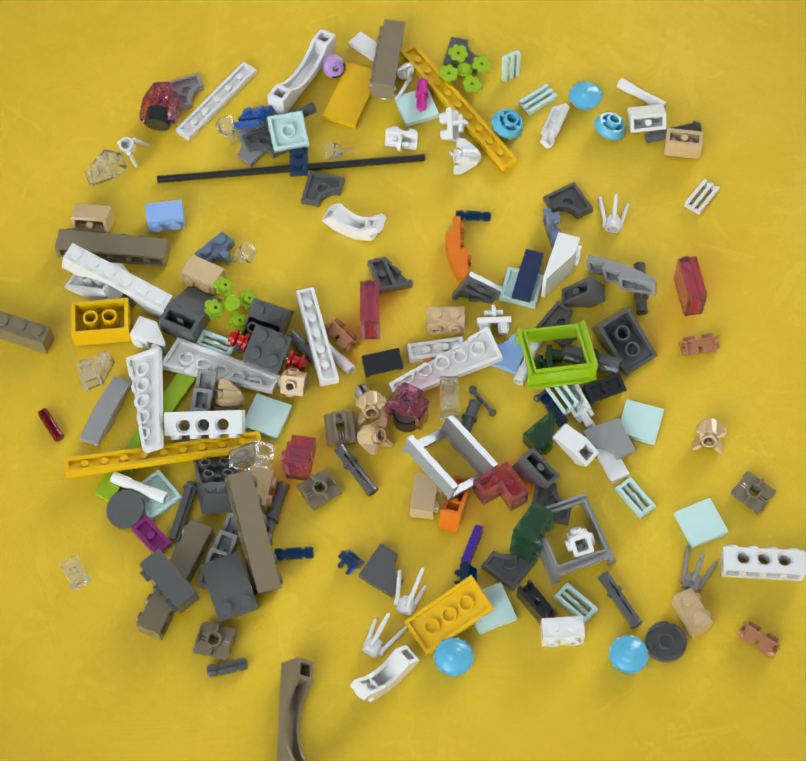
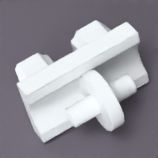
(454, 124)
(401, 138)
(502, 322)

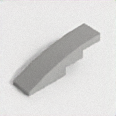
(626, 276)
(203, 396)
(105, 411)
(224, 545)

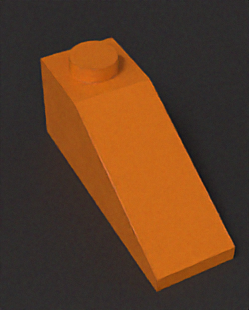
(454, 509)

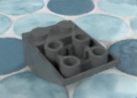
(186, 315)
(268, 316)
(211, 485)

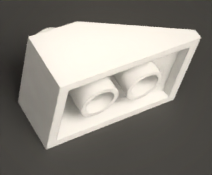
(561, 262)
(92, 288)

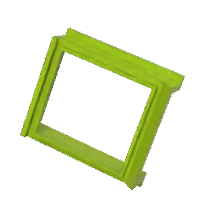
(563, 374)

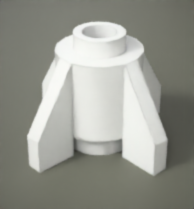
(465, 156)

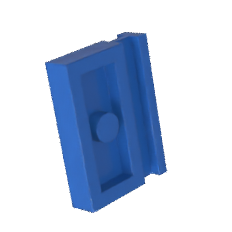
(253, 117)

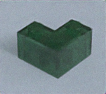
(530, 532)

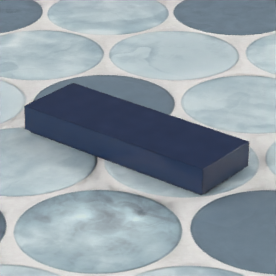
(527, 275)

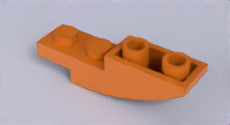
(456, 253)

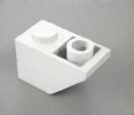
(147, 335)
(575, 445)

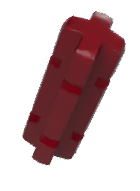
(50, 424)

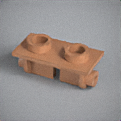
(336, 329)
(691, 345)
(752, 633)

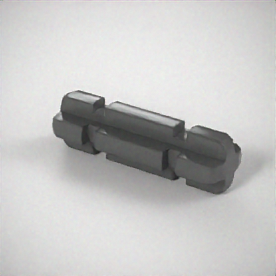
(227, 667)

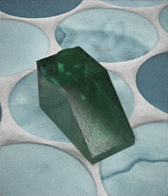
(541, 434)

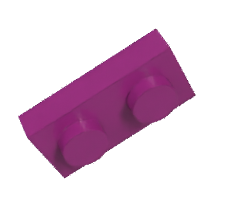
(151, 535)

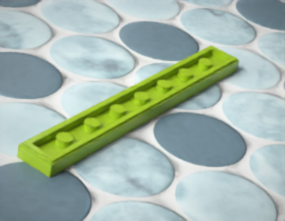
(172, 399)

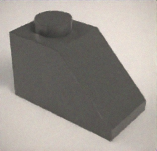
(584, 293)
(535, 469)

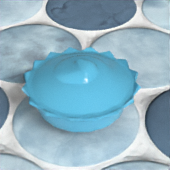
(585, 95)
(507, 123)
(610, 126)
(628, 654)
(453, 656)

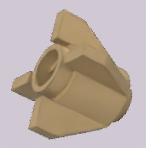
(227, 396)
(371, 406)
(709, 435)
(373, 436)

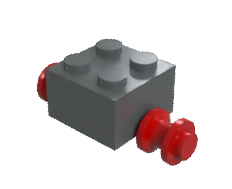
(267, 349)

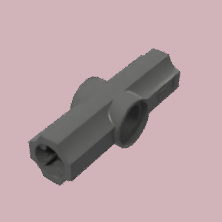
(605, 362)

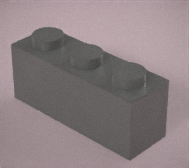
(168, 582)

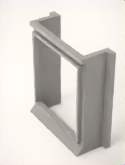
(463, 443)
(556, 571)

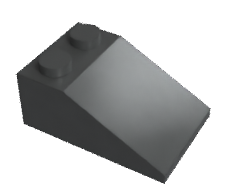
(624, 339)
(229, 587)

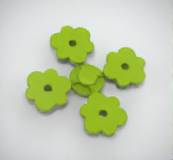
(464, 69)
(231, 303)

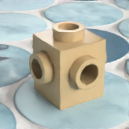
(293, 382)

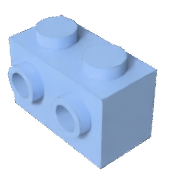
(165, 216)

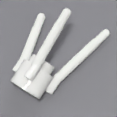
(405, 72)
(129, 145)
(613, 223)
(407, 604)
(372, 645)

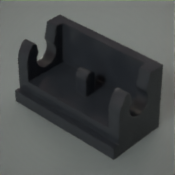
(382, 362)
(604, 388)
(535, 602)

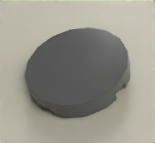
(125, 509)
(665, 642)

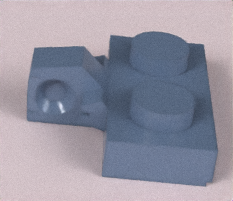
(550, 222)
(217, 249)

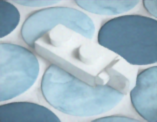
(553, 124)
(584, 411)

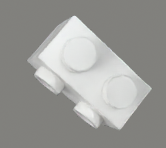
(646, 118)
(562, 631)

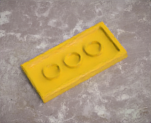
(349, 96)
(449, 614)

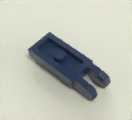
(299, 162)

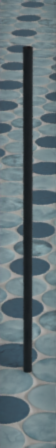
(286, 168)

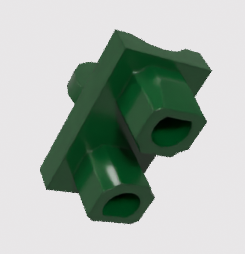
(551, 356)

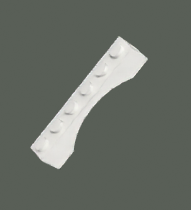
(287, 92)
(92, 266)

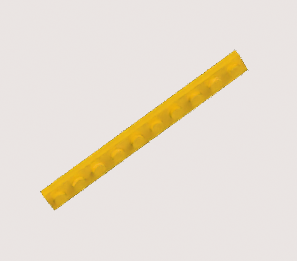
(451, 98)
(171, 453)

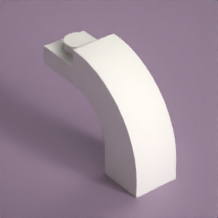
(352, 225)
(386, 676)

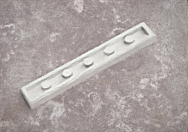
(216, 101)
(317, 337)

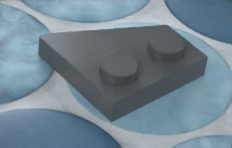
(387, 275)
(477, 289)

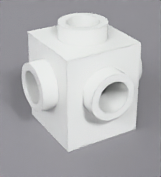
(582, 548)

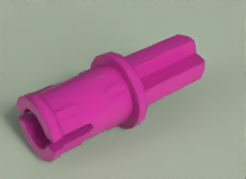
(421, 94)

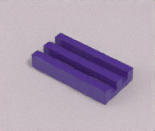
(472, 544)

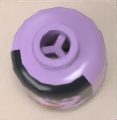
(329, 62)

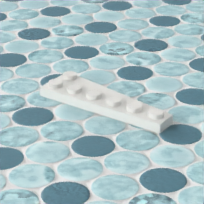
(187, 357)
(462, 359)
(147, 385)

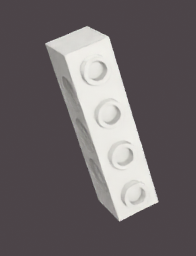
(174, 420)
(754, 569)

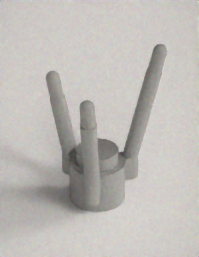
(693, 579)

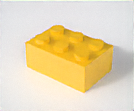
(101, 321)

